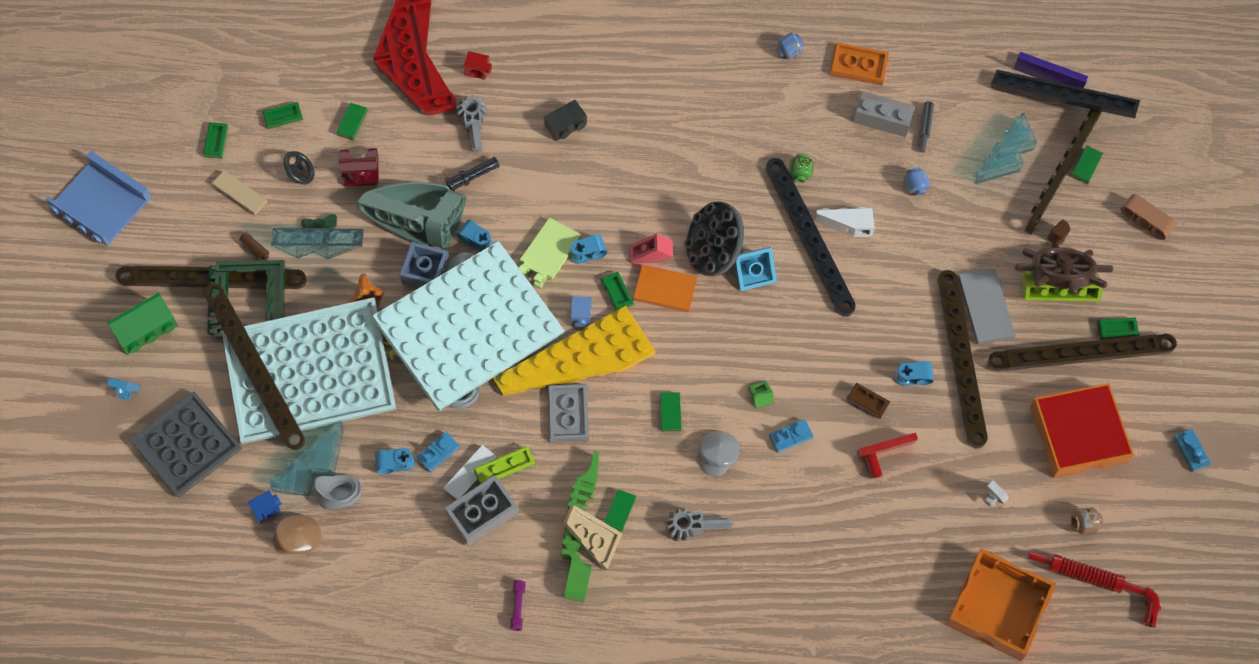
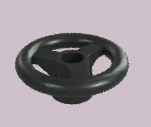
(297, 169)

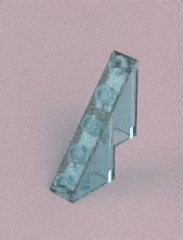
(1006, 154)
(321, 241)
(318, 459)

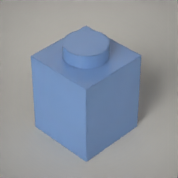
(581, 311)

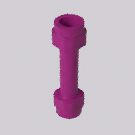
(516, 622)

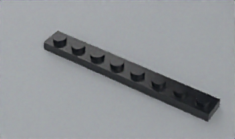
(1065, 94)

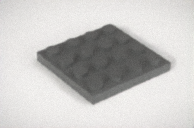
(186, 444)

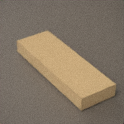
(239, 192)

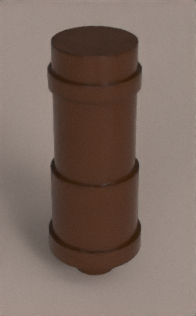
(255, 247)

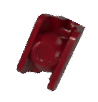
(359, 171)

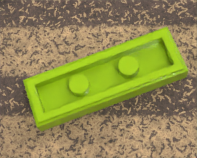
(505, 465)

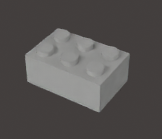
(481, 510)

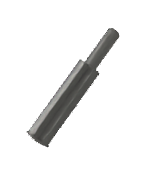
(926, 124)

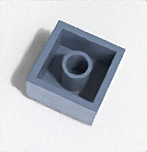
(423, 265)

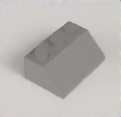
(884, 114)

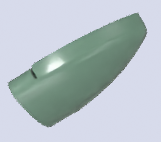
(416, 211)

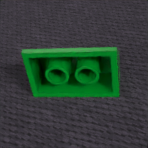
(142, 324)

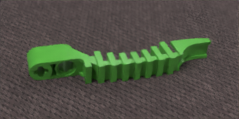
(579, 572)

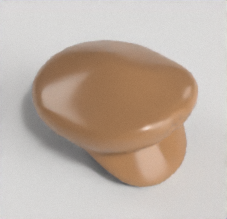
(296, 535)

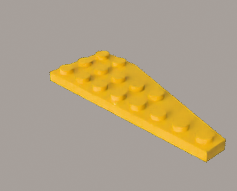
(598, 349)

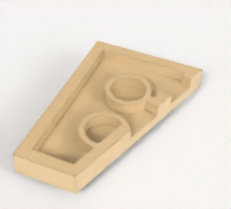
(593, 534)

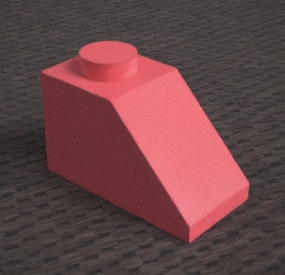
(651, 250)

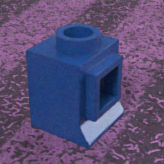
(265, 506)

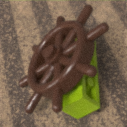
(1062, 275)

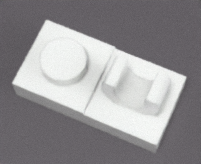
(996, 493)

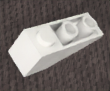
(852, 222)

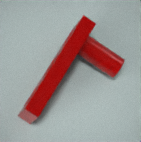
(869, 452)

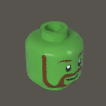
(801, 168)

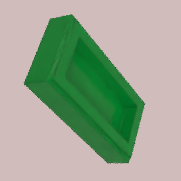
(282, 115)
(351, 121)
(215, 140)
(1087, 164)
(617, 291)
(1117, 328)
(670, 411)
(620, 510)

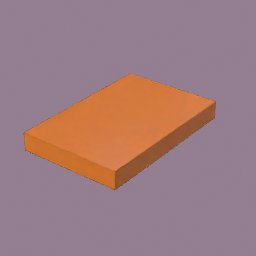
(859, 63)
(665, 288)

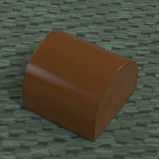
(1059, 232)

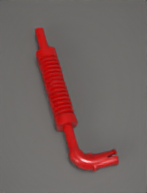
(1102, 578)

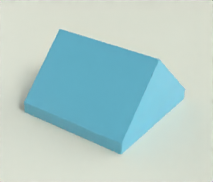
(755, 269)

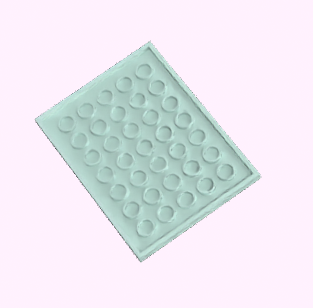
(468, 325)
(324, 364)

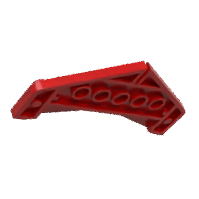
(405, 60)

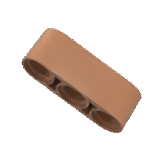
(1148, 216)

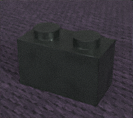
(565, 120)

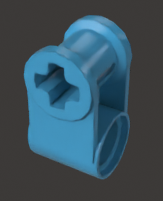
(474, 236)
(588, 248)
(915, 373)
(391, 460)

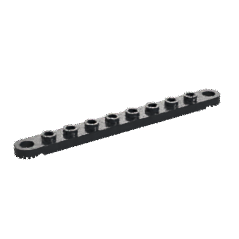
(810, 237)

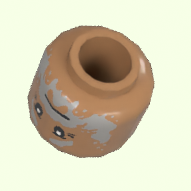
(1086, 520)

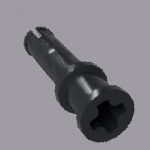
(464, 177)

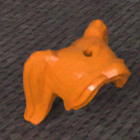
(363, 289)

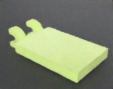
(548, 251)

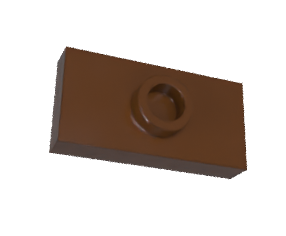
(868, 400)

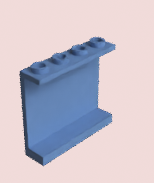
(100, 200)

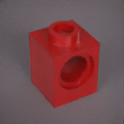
(477, 65)

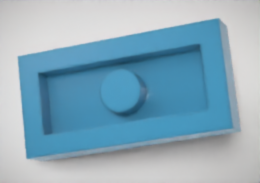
(123, 387)
(791, 436)
(1192, 450)
(438, 452)

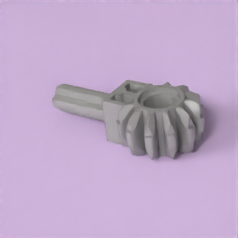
(472, 120)
(695, 523)

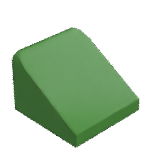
(761, 394)

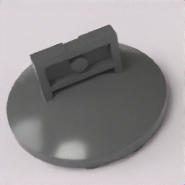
(715, 238)

